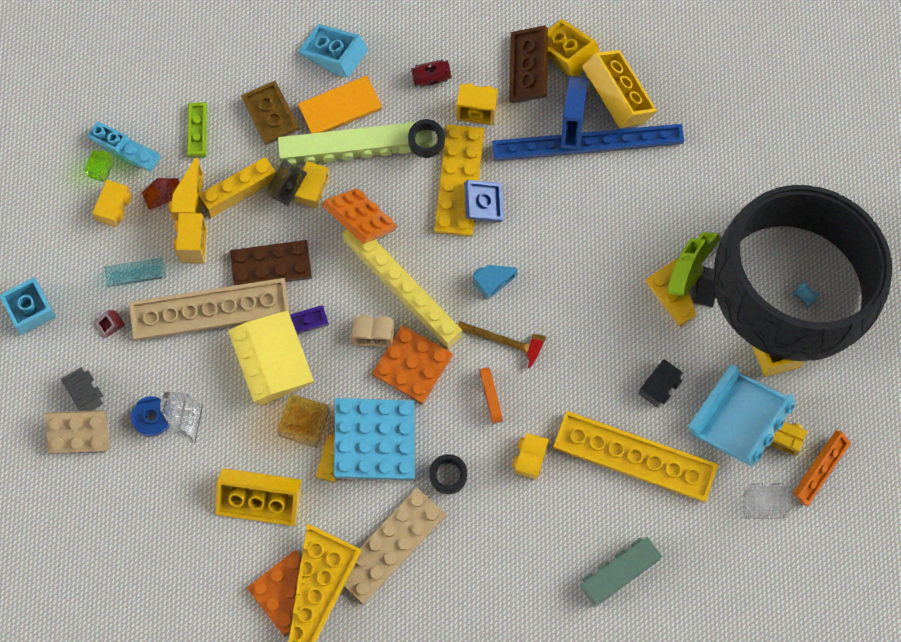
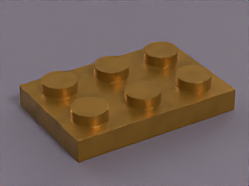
(270, 112)

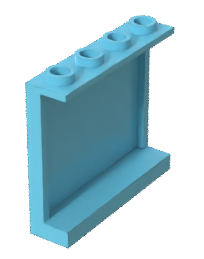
(741, 416)

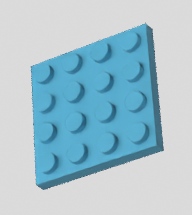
(374, 439)

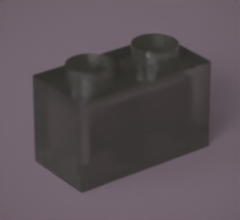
(286, 182)

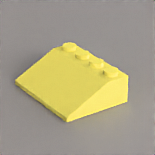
(271, 357)

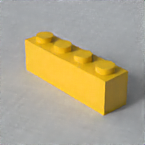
(237, 187)

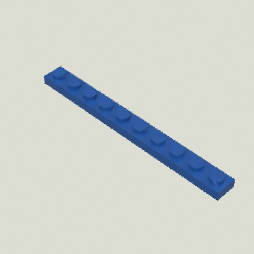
(590, 142)

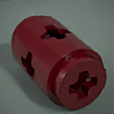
(422, 76)

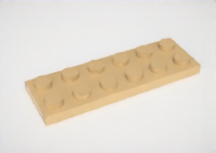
(393, 544)

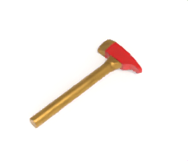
(531, 349)

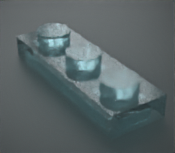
(135, 272)

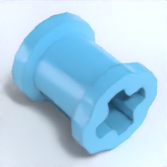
(806, 294)

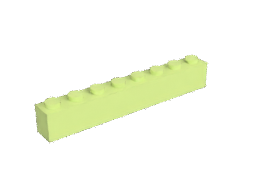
(351, 143)

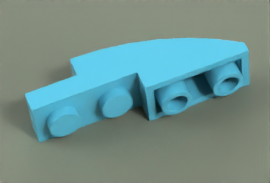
(123, 147)

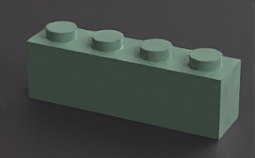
(620, 571)

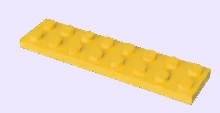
(635, 456)

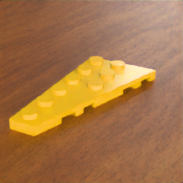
(321, 579)

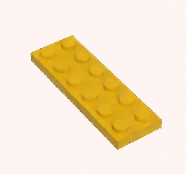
(459, 163)

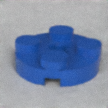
(145, 426)

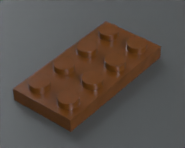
(528, 64)
(271, 262)

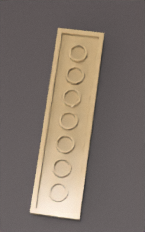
(207, 309)

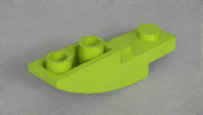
(689, 264)

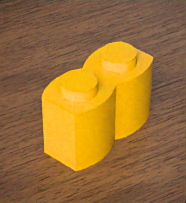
(531, 456)

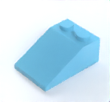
(334, 49)

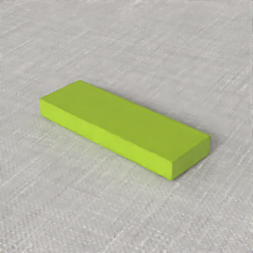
(197, 130)

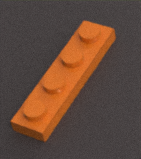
(821, 468)

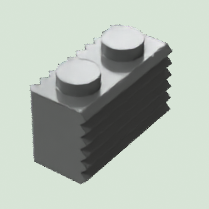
(81, 390)

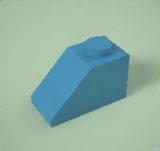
(493, 278)

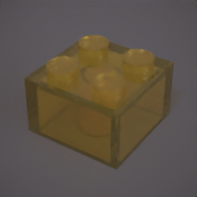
(303, 420)

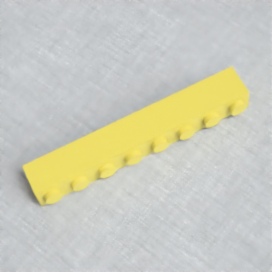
(406, 289)

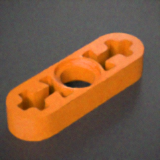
(491, 395)

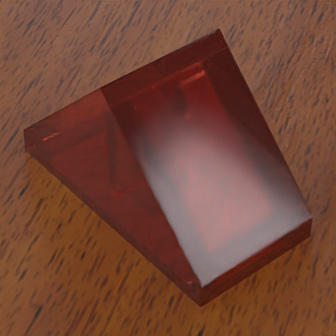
(160, 192)

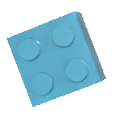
(27, 306)

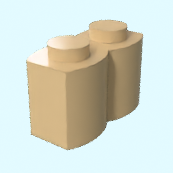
(373, 331)

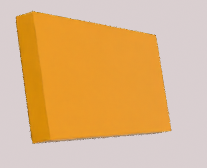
(340, 106)

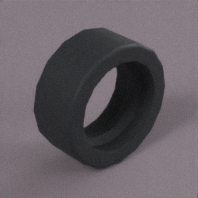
(422, 125)
(448, 458)

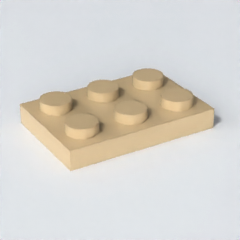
(77, 431)

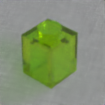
(99, 165)

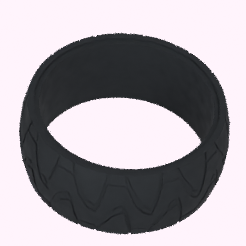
(832, 218)

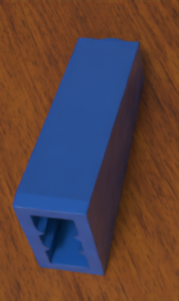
(574, 112)

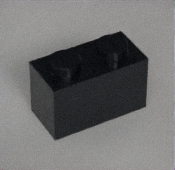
(660, 383)

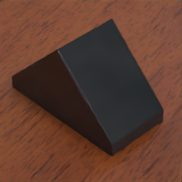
(705, 292)

